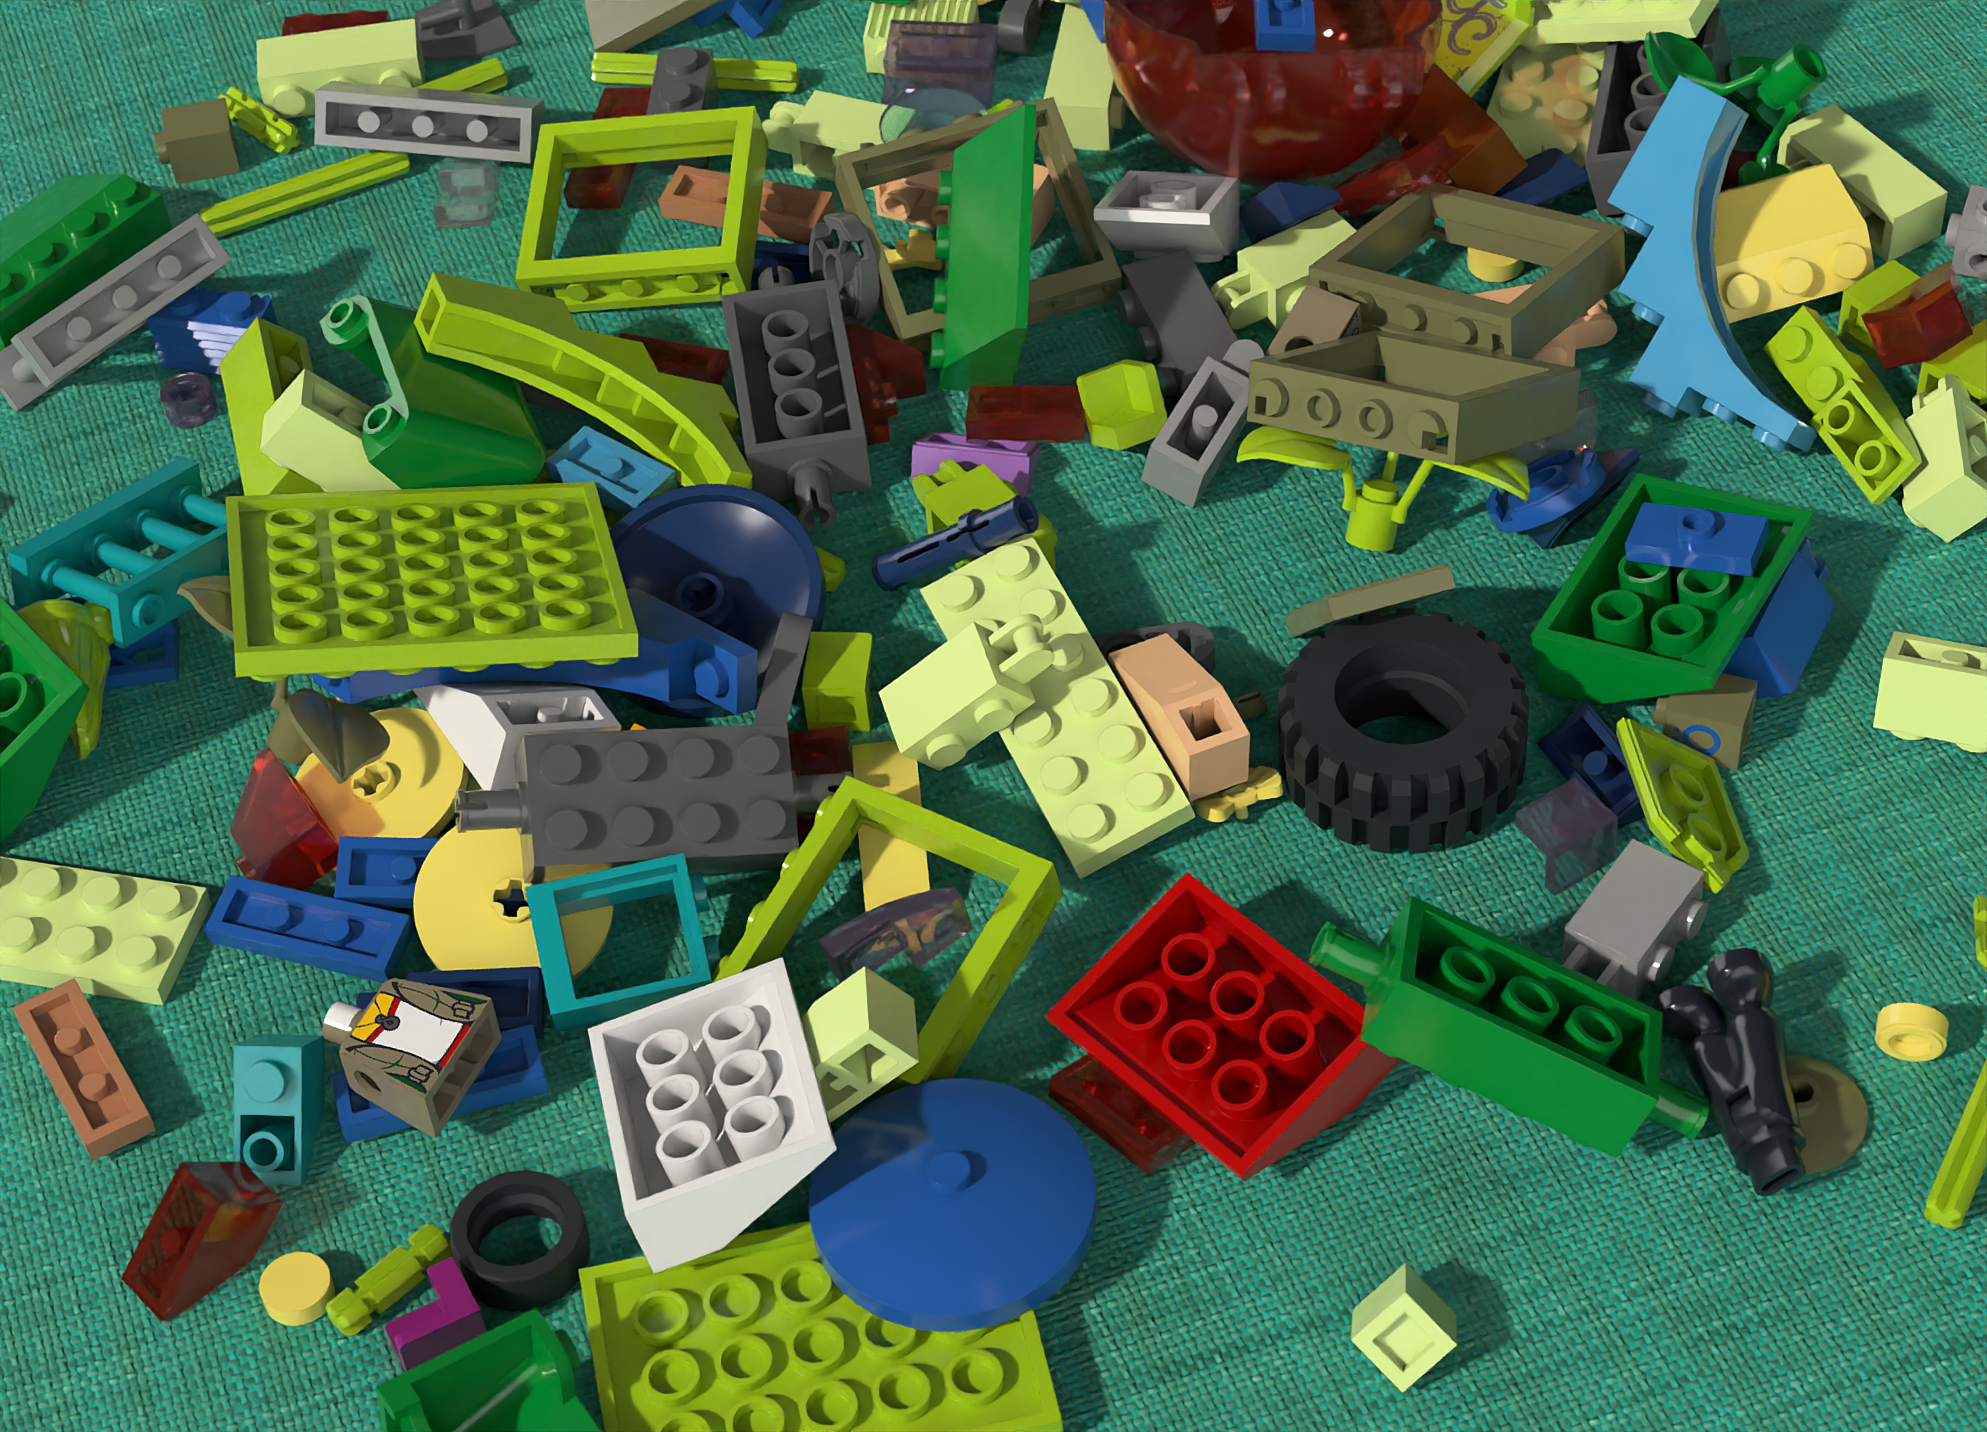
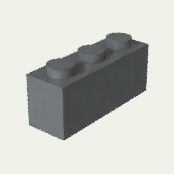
(1173, 318)

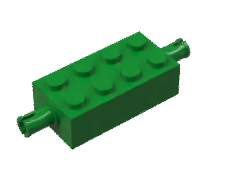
(1512, 1027)

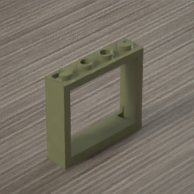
(928, 150)
(1582, 251)
(1427, 389)

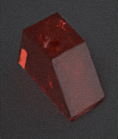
(1921, 319)
(281, 828)
(200, 1235)

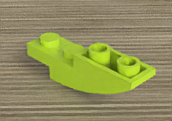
(1847, 404)

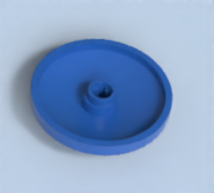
(953, 1205)

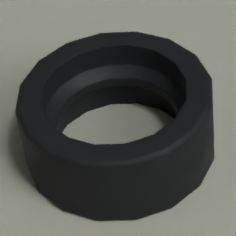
(513, 1196)

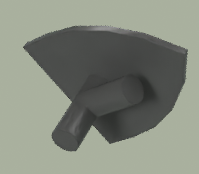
(462, 30)

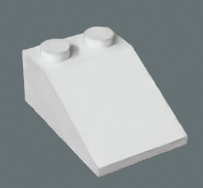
(1172, 213)

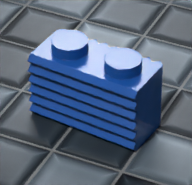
(204, 327)

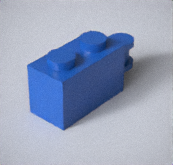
(1786, 627)

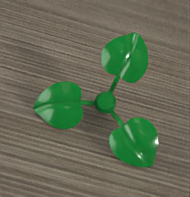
(1763, 84)

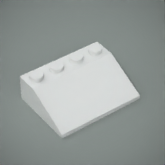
(710, 1110)

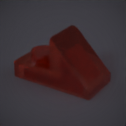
(883, 373)

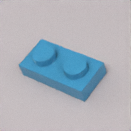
(620, 473)

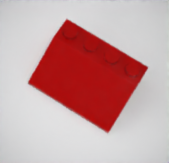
(1223, 1030)

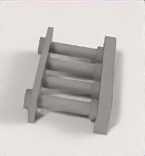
(108, 310)

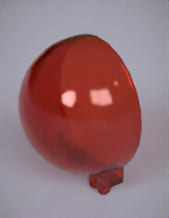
(1263, 113)

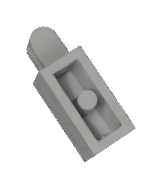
(1202, 425)
(1635, 920)

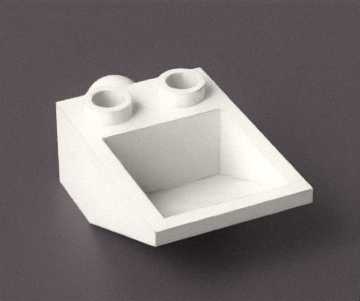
(491, 718)

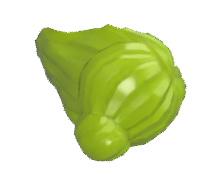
(82, 640)

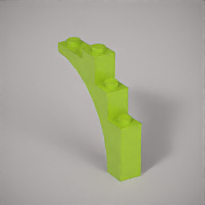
(612, 378)

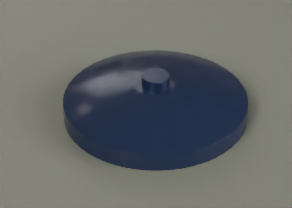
(725, 561)

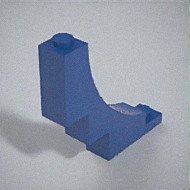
(673, 661)

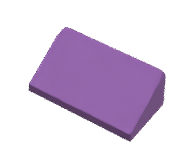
(1006, 458)

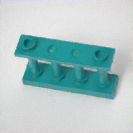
(112, 536)

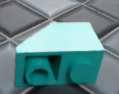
(278, 1104)

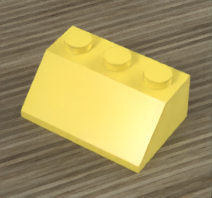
(1788, 242)

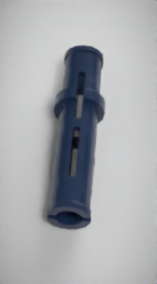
(971, 536)

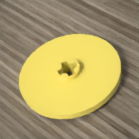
(399, 794)
(467, 926)

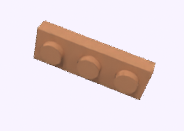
(785, 209)
(83, 1069)

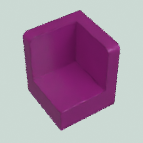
(440, 1324)

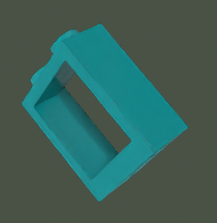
(604, 889)

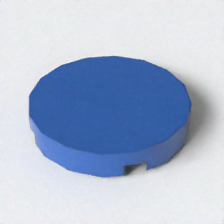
(1556, 487)

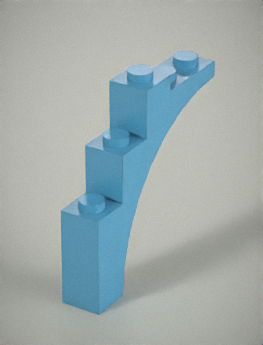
(1672, 201)

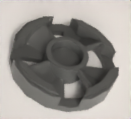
(855, 276)

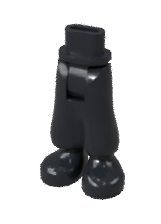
(1741, 1064)

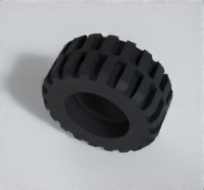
(1403, 791)

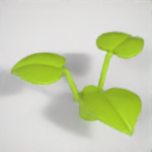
(1376, 505)

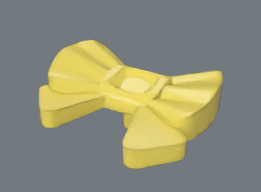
(918, 253)
(1261, 784)

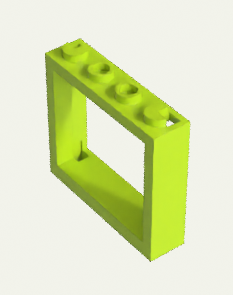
(651, 276)
(992, 959)

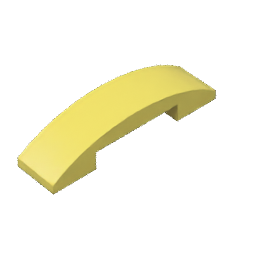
(889, 864)

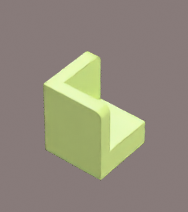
(1404, 1327)

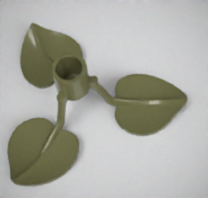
(307, 721)

